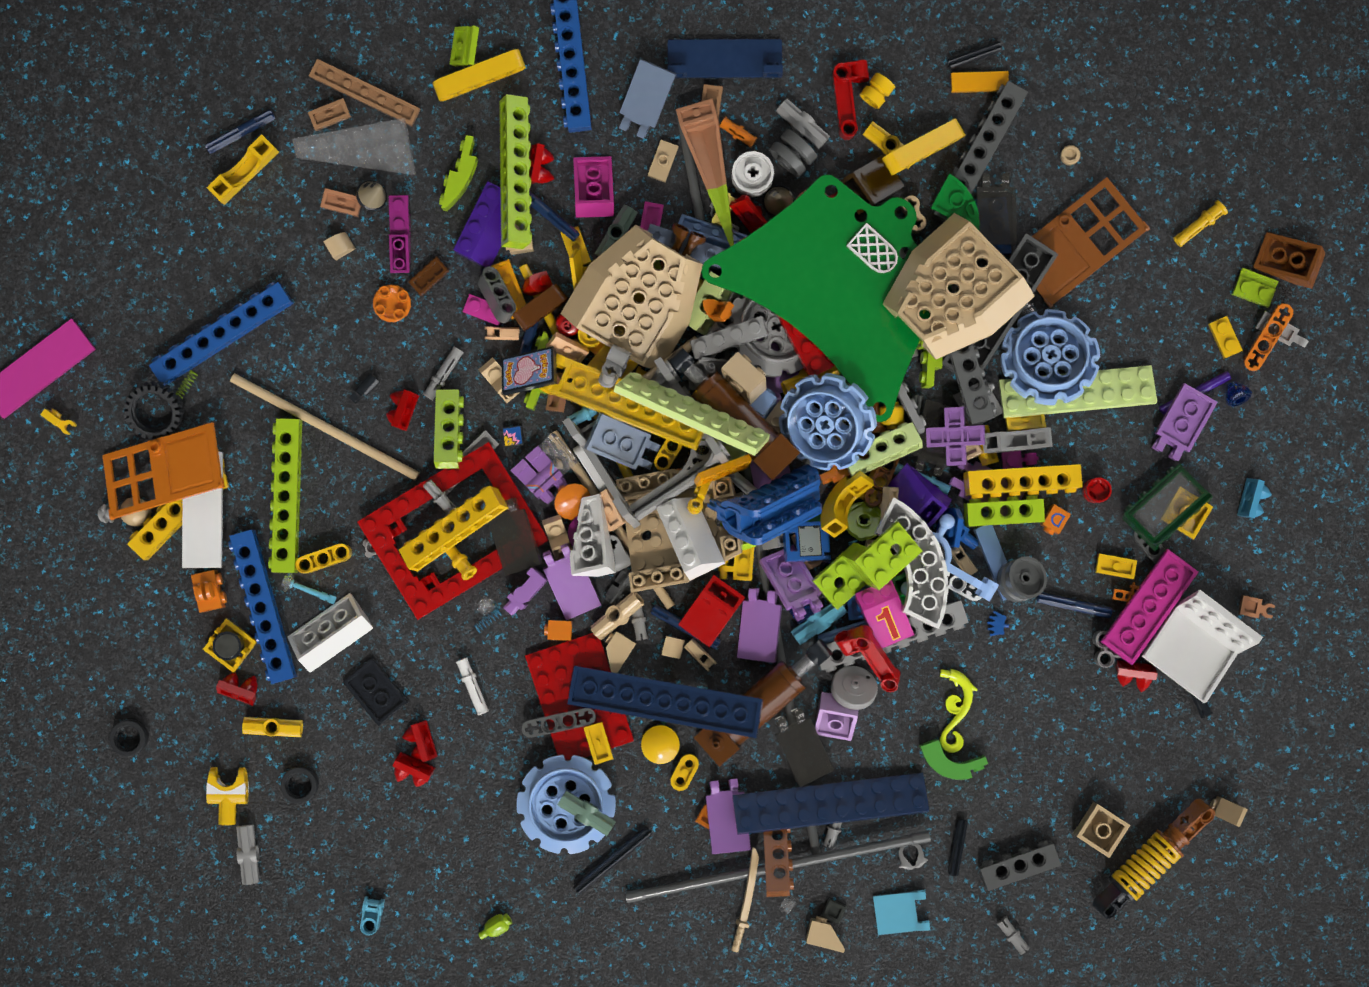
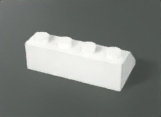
(690, 537)
(329, 633)

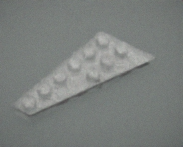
(370, 146)

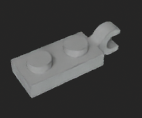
(1288, 335)

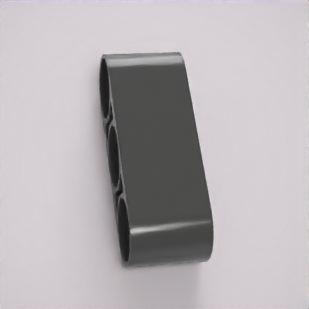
(496, 286)

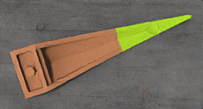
(703, 136)

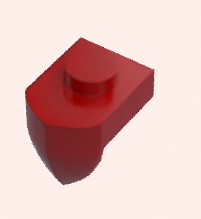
(537, 283)

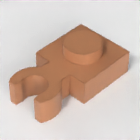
(1253, 607)

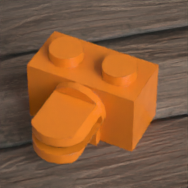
(208, 590)

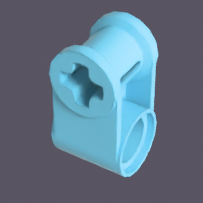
(372, 914)

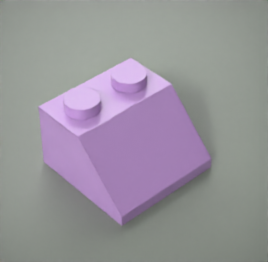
(834, 719)

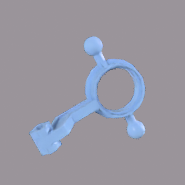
(985, 588)

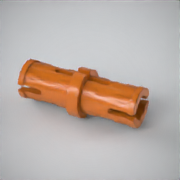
(738, 132)

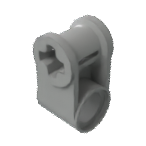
(621, 556)

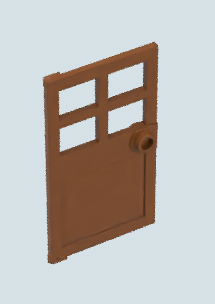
(1076, 252)

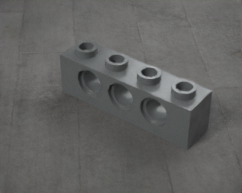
(1048, 861)

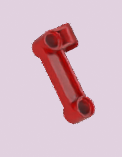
(855, 73)
(862, 640)

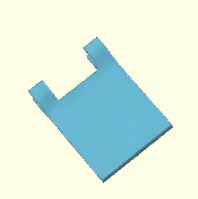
(898, 913)

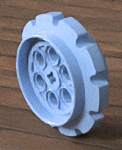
(1075, 340)
(851, 400)
(556, 773)

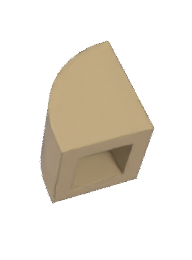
(339, 245)
(673, 647)

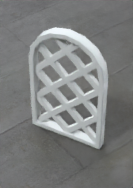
(869, 263)

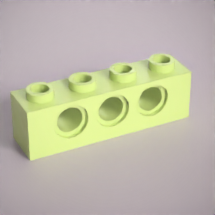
(911, 443)

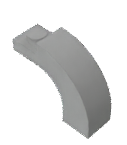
(1017, 440)

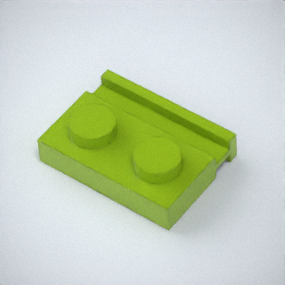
(464, 46)
(1255, 287)

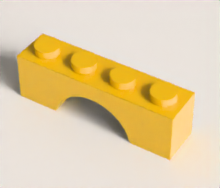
(232, 181)

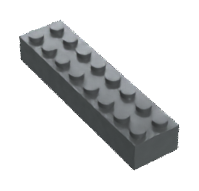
(1032, 261)

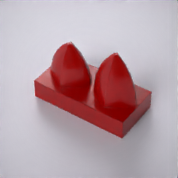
(539, 156)
(748, 213)
(406, 404)
(1142, 672)
(245, 693)
(421, 735)
(408, 765)

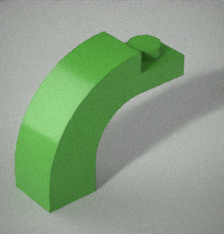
(941, 764)

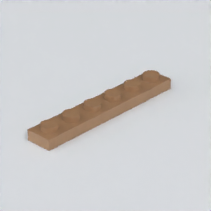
(364, 92)

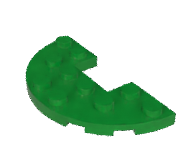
(955, 199)

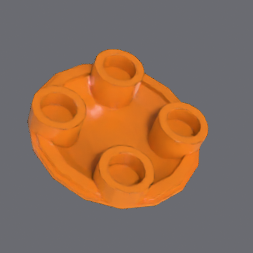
(391, 303)
(569, 499)

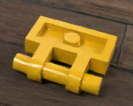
(742, 566)

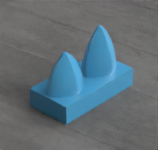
(1253, 492)

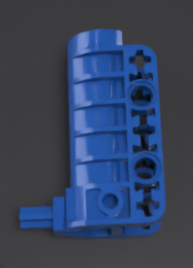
(772, 507)

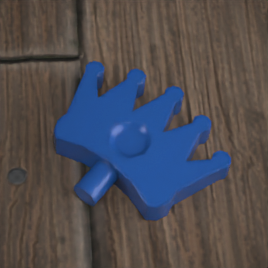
(998, 623)

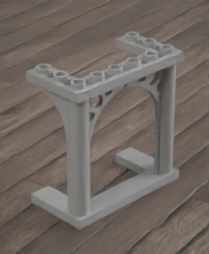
(717, 455)

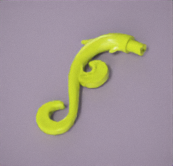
(950, 703)

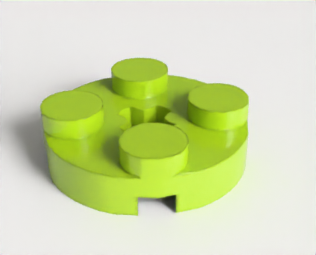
(861, 531)

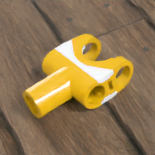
(227, 795)

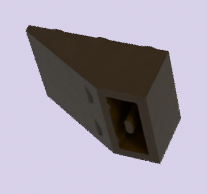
(873, 183)

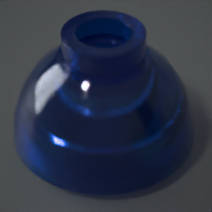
(1237, 394)

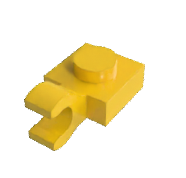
(54, 417)

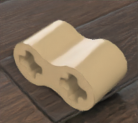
(920, 218)

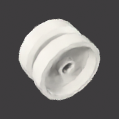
(758, 164)

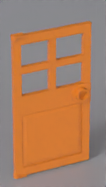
(180, 467)

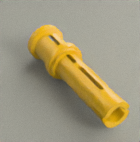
(1207, 218)
(460, 562)

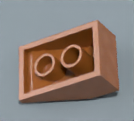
(1290, 259)

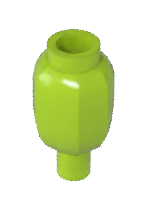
(496, 926)

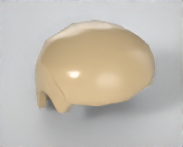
(135, 519)

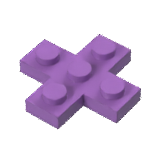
(955, 436)

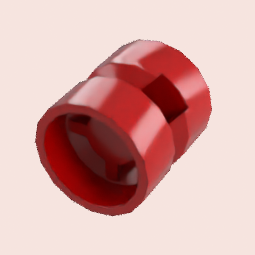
(1096, 490)

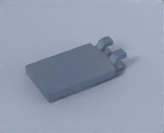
(646, 96)
(620, 442)

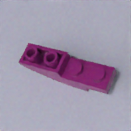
(399, 234)

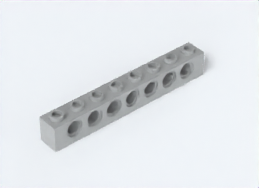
(957, 622)

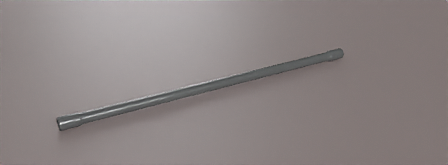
(913, 839)

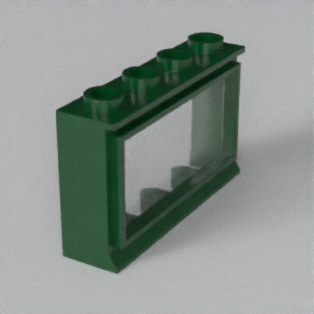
(1166, 506)

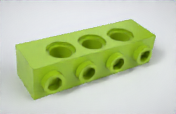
(448, 400)
(1034, 513)

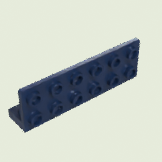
(725, 58)

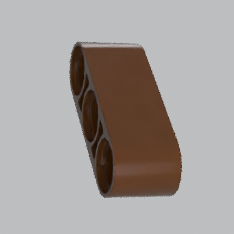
(540, 307)

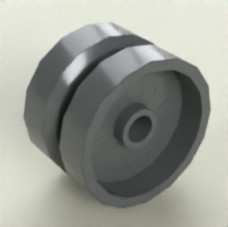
(792, 153)
(1021, 579)

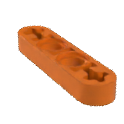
(1271, 338)

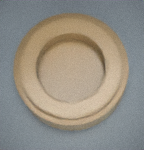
(1070, 155)

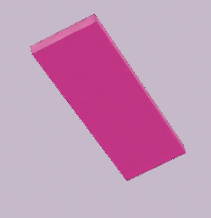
(42, 366)
(1149, 606)

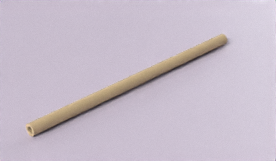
(324, 426)
(620, 532)

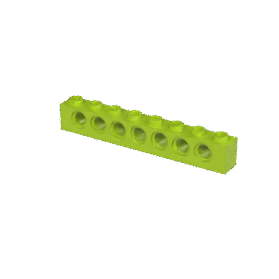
(510, 235)
(292, 505)

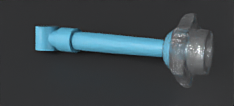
(289, 582)

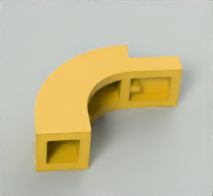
(837, 505)

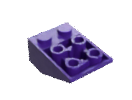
(920, 494)

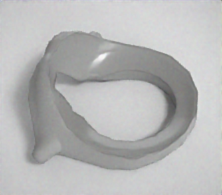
(904, 862)

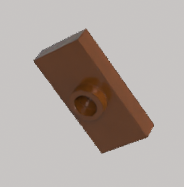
(429, 276)

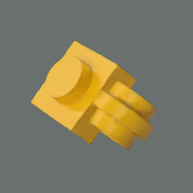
(701, 492)

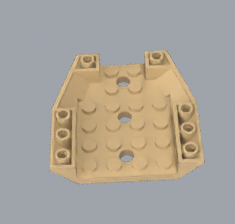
(984, 297)
(607, 300)
(655, 560)

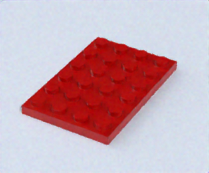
(552, 678)

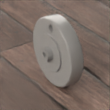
(854, 687)

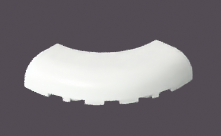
(926, 573)

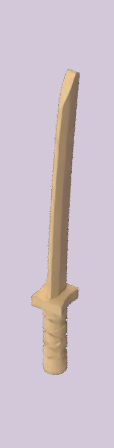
(742, 921)

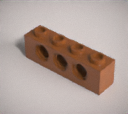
(777, 886)

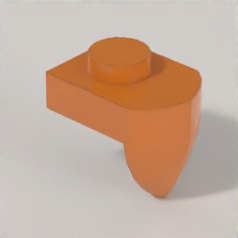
(718, 310)

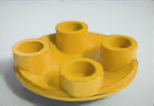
(660, 744)

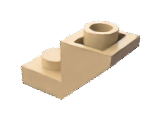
(493, 373)
(556, 534)

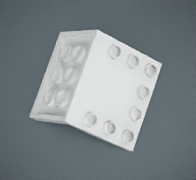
(1199, 644)

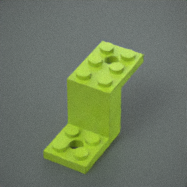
(867, 565)

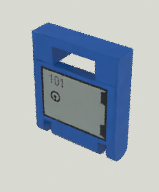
(810, 543)

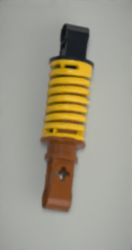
(1147, 862)

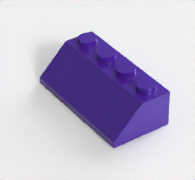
(482, 233)

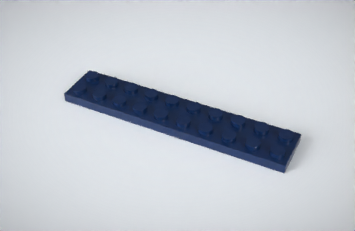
(665, 701)
(830, 803)

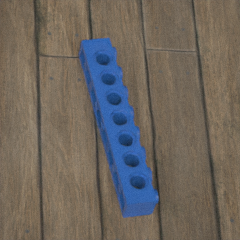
(581, 121)
(215, 344)
(271, 613)

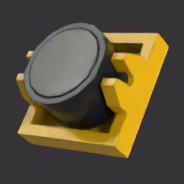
(230, 645)

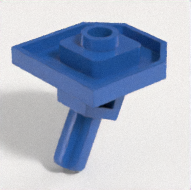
(958, 531)

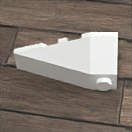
(592, 543)

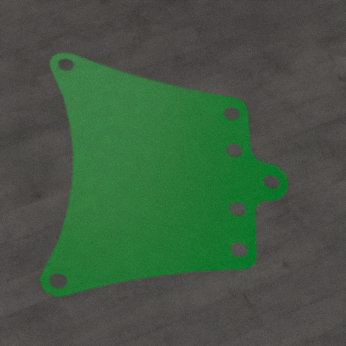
(824, 290)

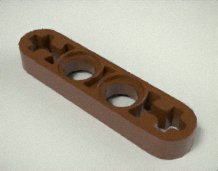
(886, 475)

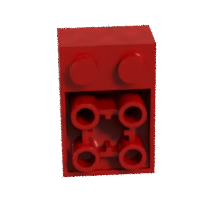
(711, 611)

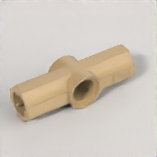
(608, 622)

